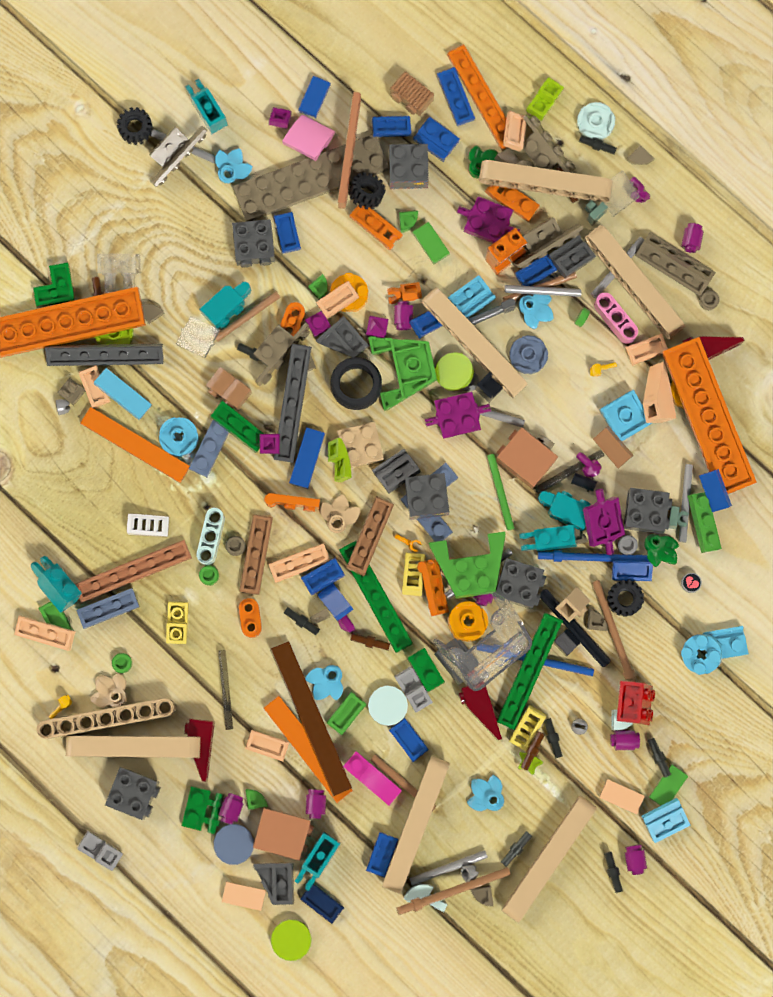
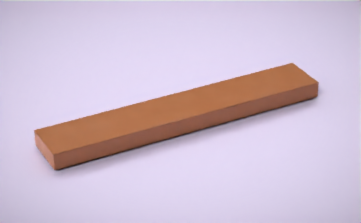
(349, 150)
(133, 571)

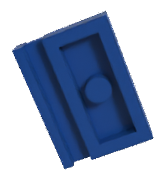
(438, 138)

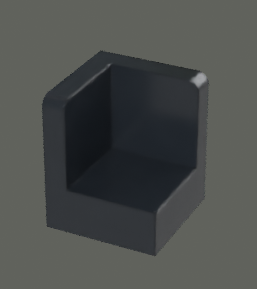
(488, 388)

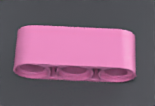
(615, 309)

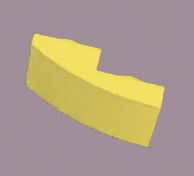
(177, 622)

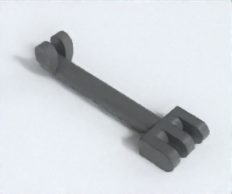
(506, 306)

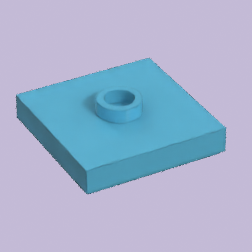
(625, 415)

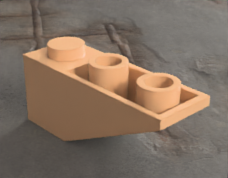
(658, 397)

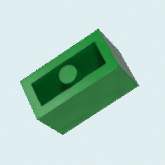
(425, 670)

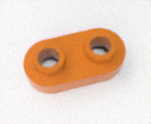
(291, 321)
(250, 617)

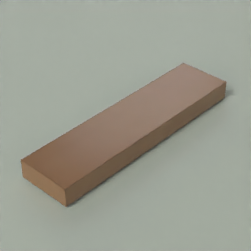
(370, 536)
(256, 554)

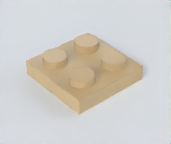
(362, 444)

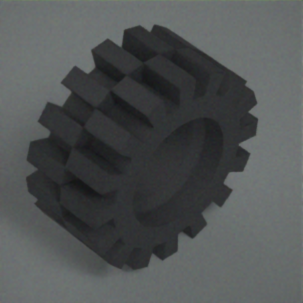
(138, 136)
(370, 183)
(631, 587)

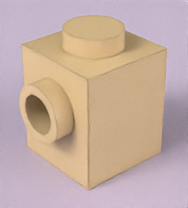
(573, 605)

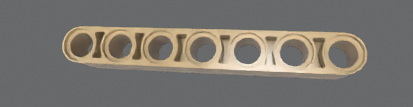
(545, 181)
(634, 282)
(474, 342)
(96, 718)
(133, 746)
(415, 824)
(549, 859)

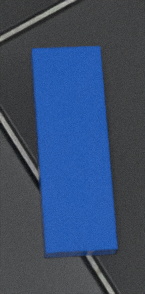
(455, 96)
(307, 458)

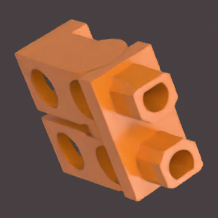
(506, 248)

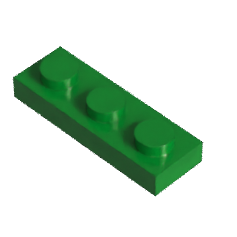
(237, 426)

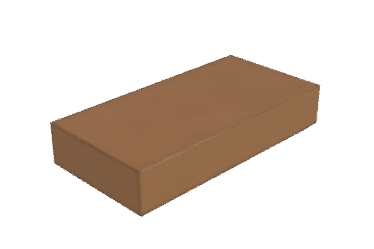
(613, 447)

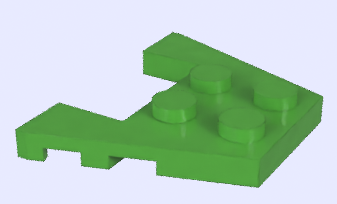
(413, 367)
(471, 574)

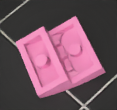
(308, 137)

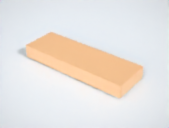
(299, 563)
(44, 633)

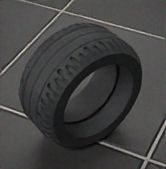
(356, 363)

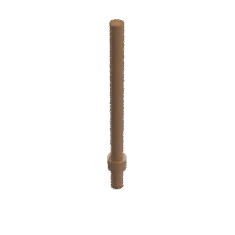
(628, 674)
(418, 904)

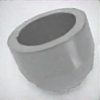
(62, 406)
(579, 731)
(469, 873)

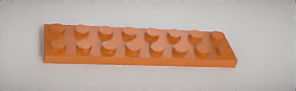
(71, 321)
(708, 414)

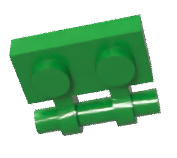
(197, 807)

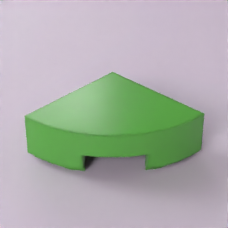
(407, 220)
(319, 287)
(255, 799)

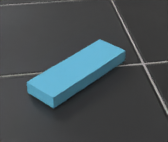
(122, 394)

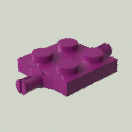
(487, 220)
(457, 415)
(604, 521)

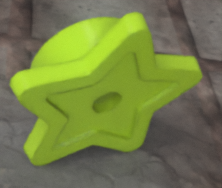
(536, 762)

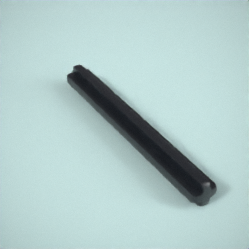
(576, 630)

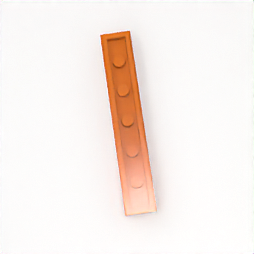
(479, 92)
(135, 445)
(297, 737)

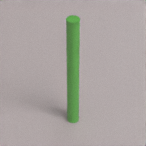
(500, 492)

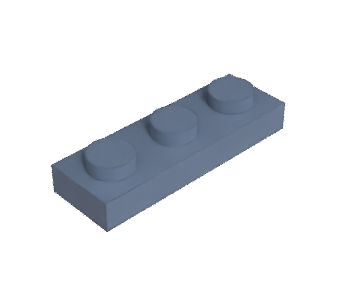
(209, 449)
(108, 608)

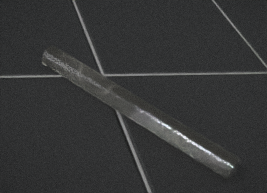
(566, 473)
(225, 689)

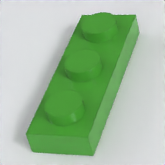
(704, 523)

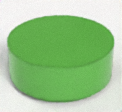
(582, 317)
(209, 575)
(122, 663)

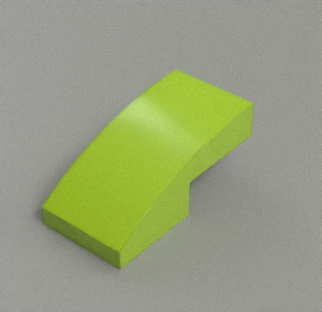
(545, 99)
(338, 454)

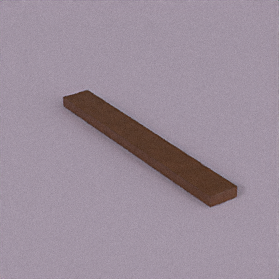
(311, 718)

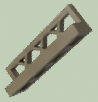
(674, 265)

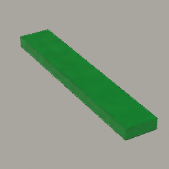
(379, 604)
(529, 671)

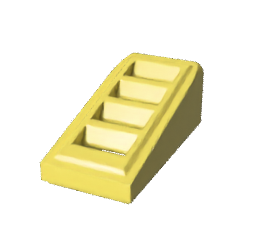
(412, 590)
(525, 717)

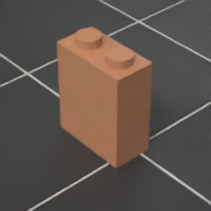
(526, 457)
(283, 834)

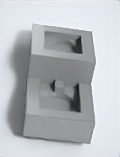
(413, 689)
(100, 850)

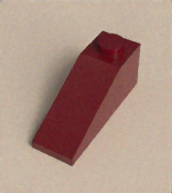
(718, 345)
(480, 706)
(205, 731)

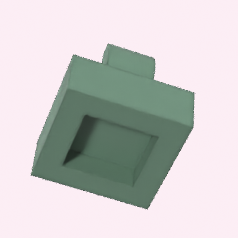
(595, 212)
(675, 518)

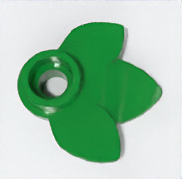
(476, 157)
(662, 551)

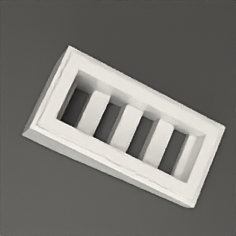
(130, 525)

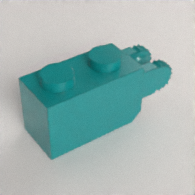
(207, 107)
(225, 304)
(565, 508)
(551, 538)
(56, 584)
(318, 858)

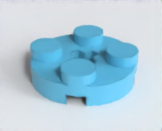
(167, 436)
(700, 665)

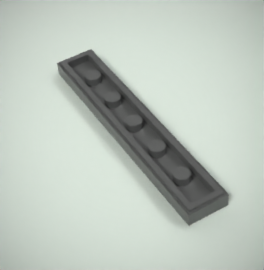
(104, 354)
(293, 401)

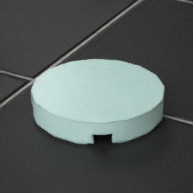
(596, 120)
(387, 705)

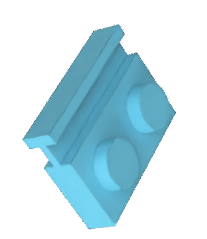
(472, 297)
(731, 640)
(665, 820)

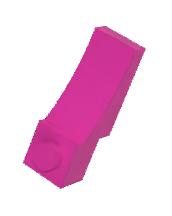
(372, 778)

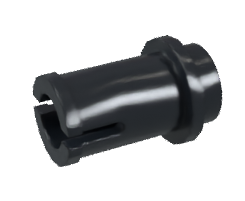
(584, 482)

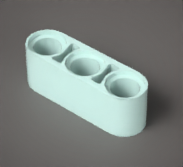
(208, 526)

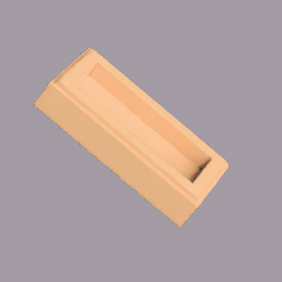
(514, 131)
(337, 299)
(646, 349)
(95, 395)
(267, 745)
(621, 796)
(243, 896)

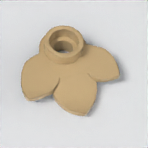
(339, 511)
(107, 689)

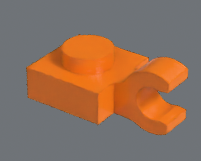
(406, 291)

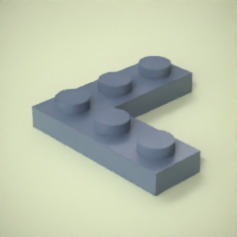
(435, 526)

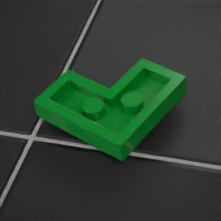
(59, 291)

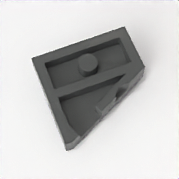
(343, 338)
(278, 881)

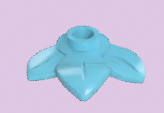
(233, 164)
(539, 309)
(323, 684)
(483, 792)

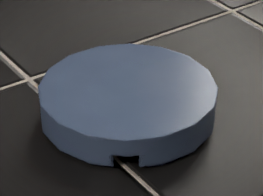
(528, 354)
(233, 844)

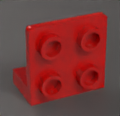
(635, 703)

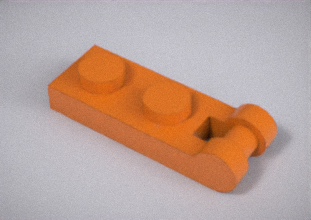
(515, 200)
(376, 226)
(292, 502)
(434, 587)

